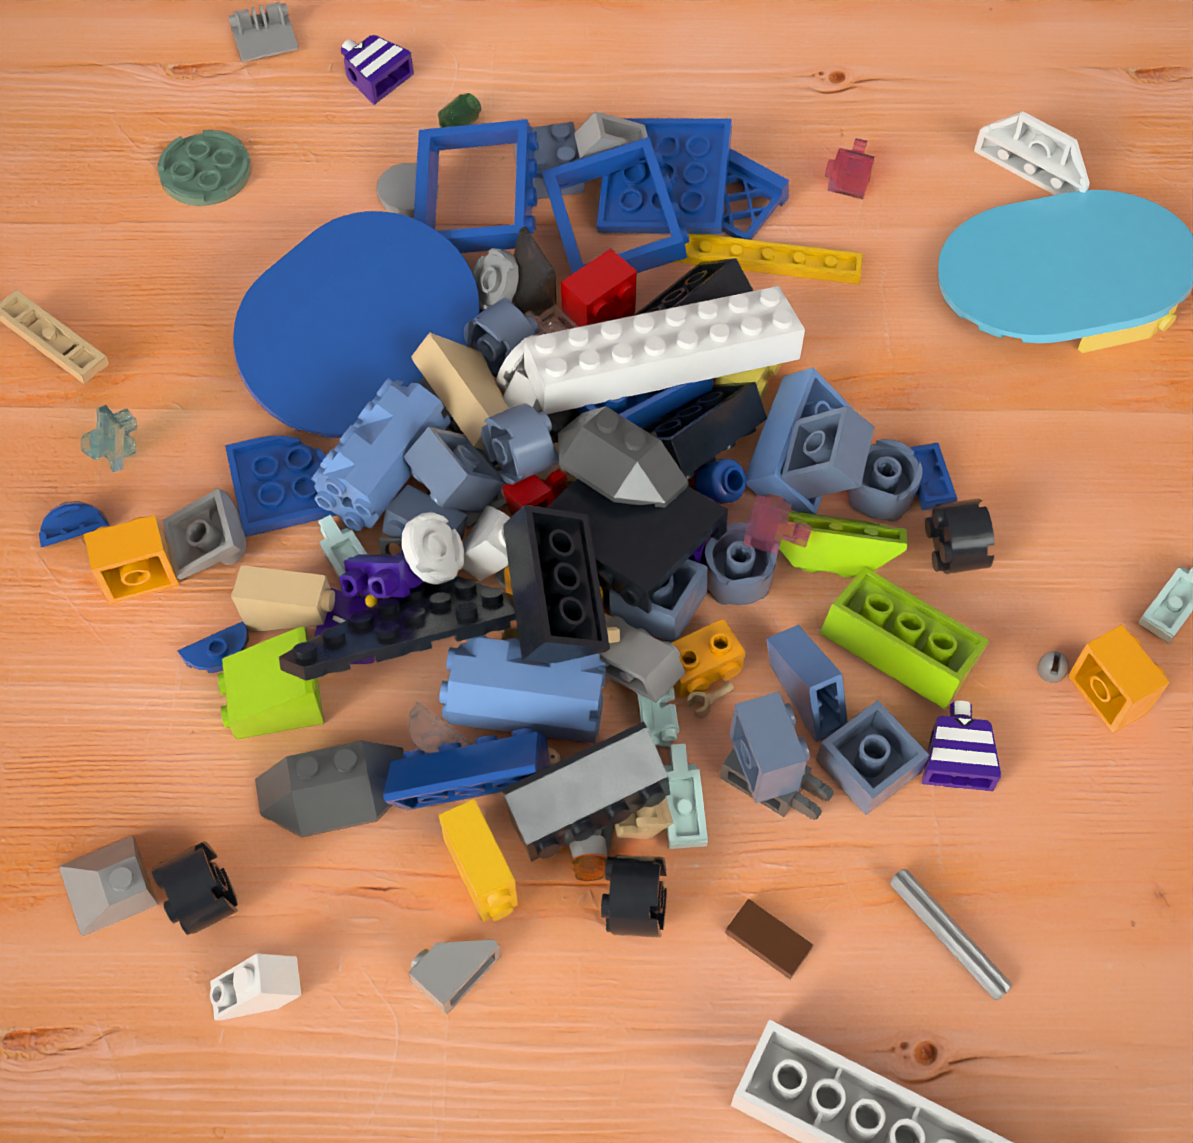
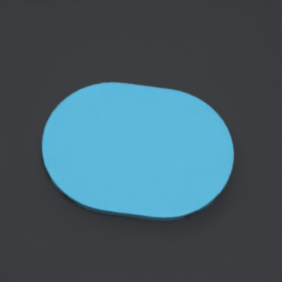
(1067, 266)

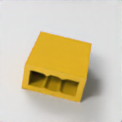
(479, 861)

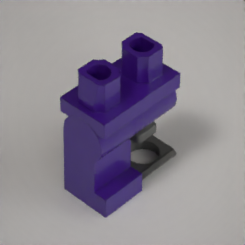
(379, 574)

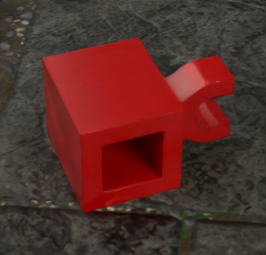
(534, 491)

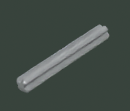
(951, 934)

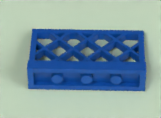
(762, 183)

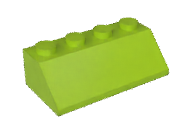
(903, 637)

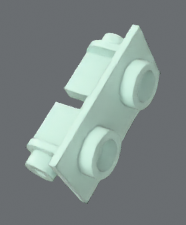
(660, 718)

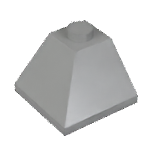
(108, 885)

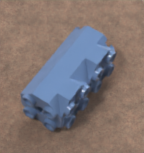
(368, 462)
(502, 692)

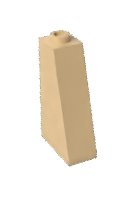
(461, 383)

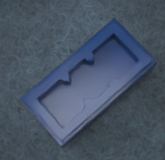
(935, 481)

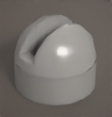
(1045, 665)

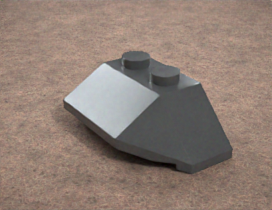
(619, 459)
(327, 788)

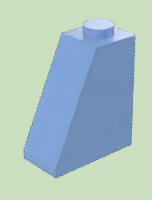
(809, 681)

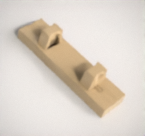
(51, 337)

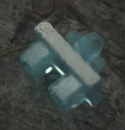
(111, 437)

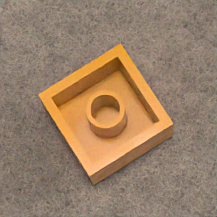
(130, 559)
(1118, 678)

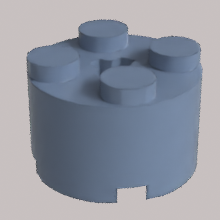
(498, 332)
(519, 442)
(888, 481)
(737, 571)

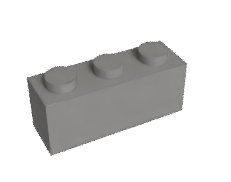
(641, 661)

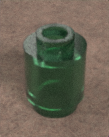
(460, 111)

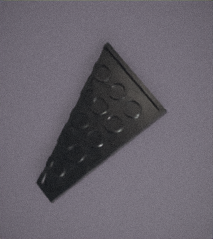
(403, 626)

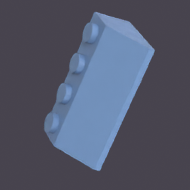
(797, 397)

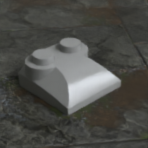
(205, 534)

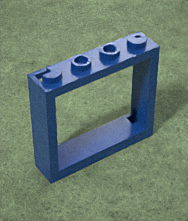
(478, 135)
(605, 163)

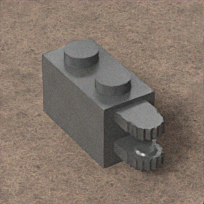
(734, 775)

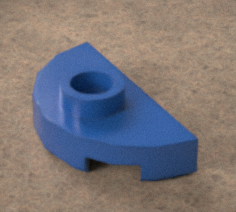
(70, 521)
(208, 652)

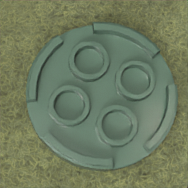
(204, 168)

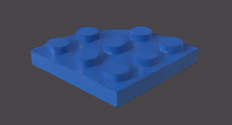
(275, 483)

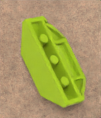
(843, 545)

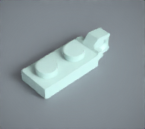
(338, 545)
(1171, 606)
(685, 802)

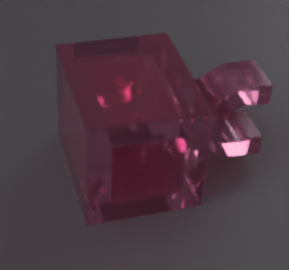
(850, 170)
(770, 525)

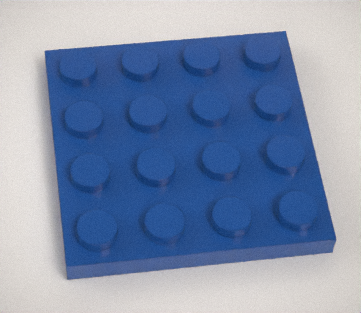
(697, 165)

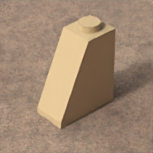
(281, 598)

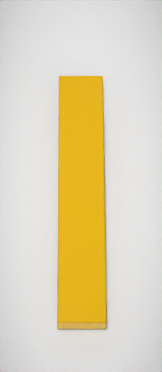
(777, 258)

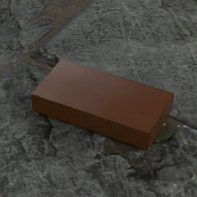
(769, 939)

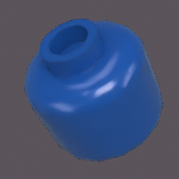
(721, 480)

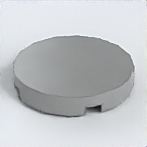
(397, 189)
(495, 277)

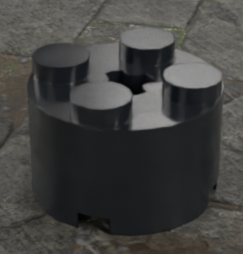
(960, 536)
(195, 888)
(636, 896)

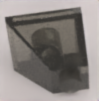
(536, 276)

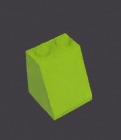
(264, 697)

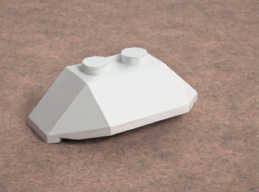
(1034, 153)

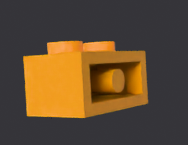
(708, 657)

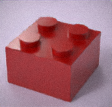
(600, 291)

